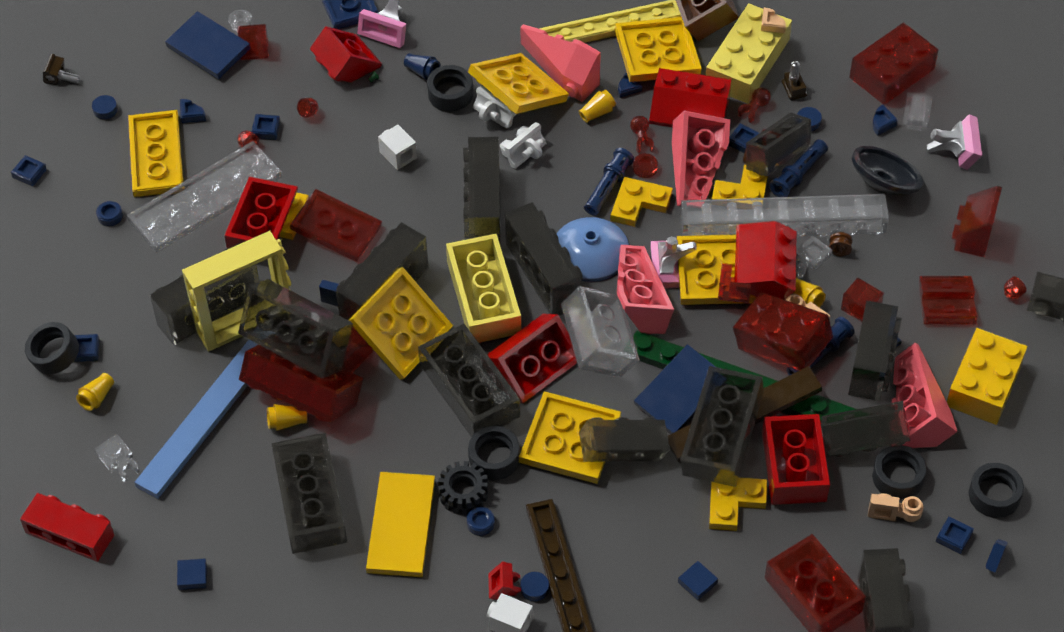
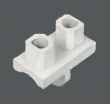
(492, 108)
(525, 145)

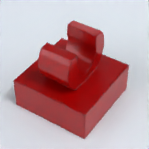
(502, 580)

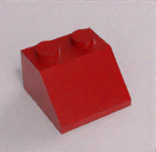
(344, 55)

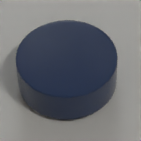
(104, 107)
(813, 114)
(109, 213)
(480, 521)
(534, 586)

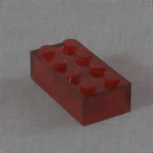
(307, 392)

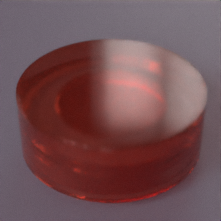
(645, 165)

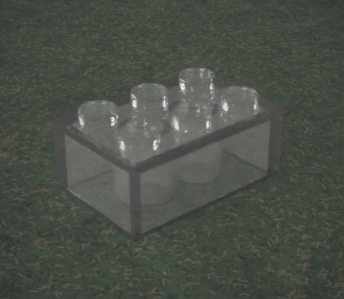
(599, 332)

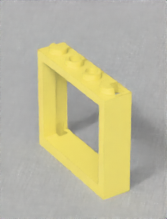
(220, 266)

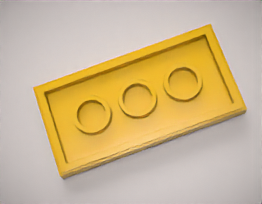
(155, 152)
(400, 524)

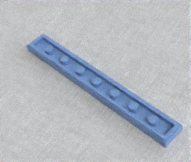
(194, 428)

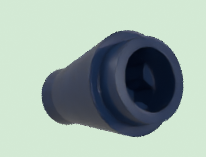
(421, 64)

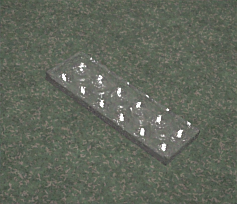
(201, 197)

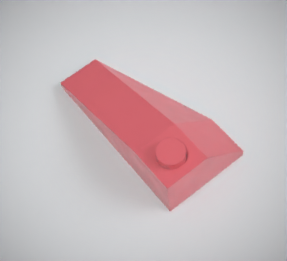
(568, 63)
(697, 153)
(642, 291)
(923, 400)

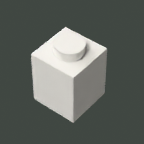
(397, 147)
(509, 615)

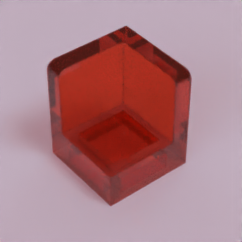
(258, 40)
(732, 290)

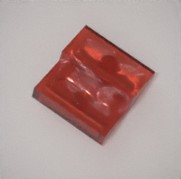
(948, 300)

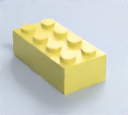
(748, 53)
(483, 288)

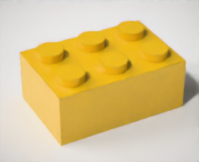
(986, 376)

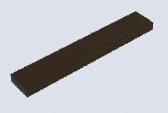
(774, 400)
(558, 567)

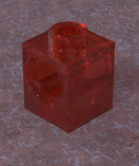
(856, 296)

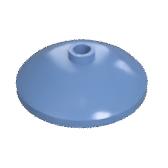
(595, 256)

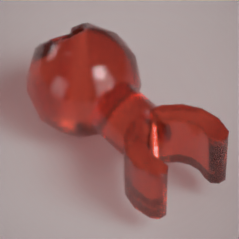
(760, 98)
(639, 126)

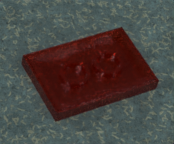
(336, 225)

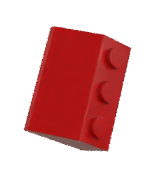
(687, 92)
(259, 210)
(766, 258)
(535, 355)

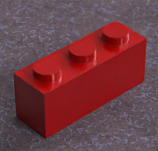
(67, 526)

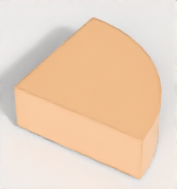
(772, 22)

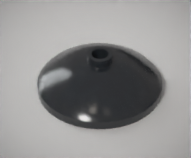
(886, 171)

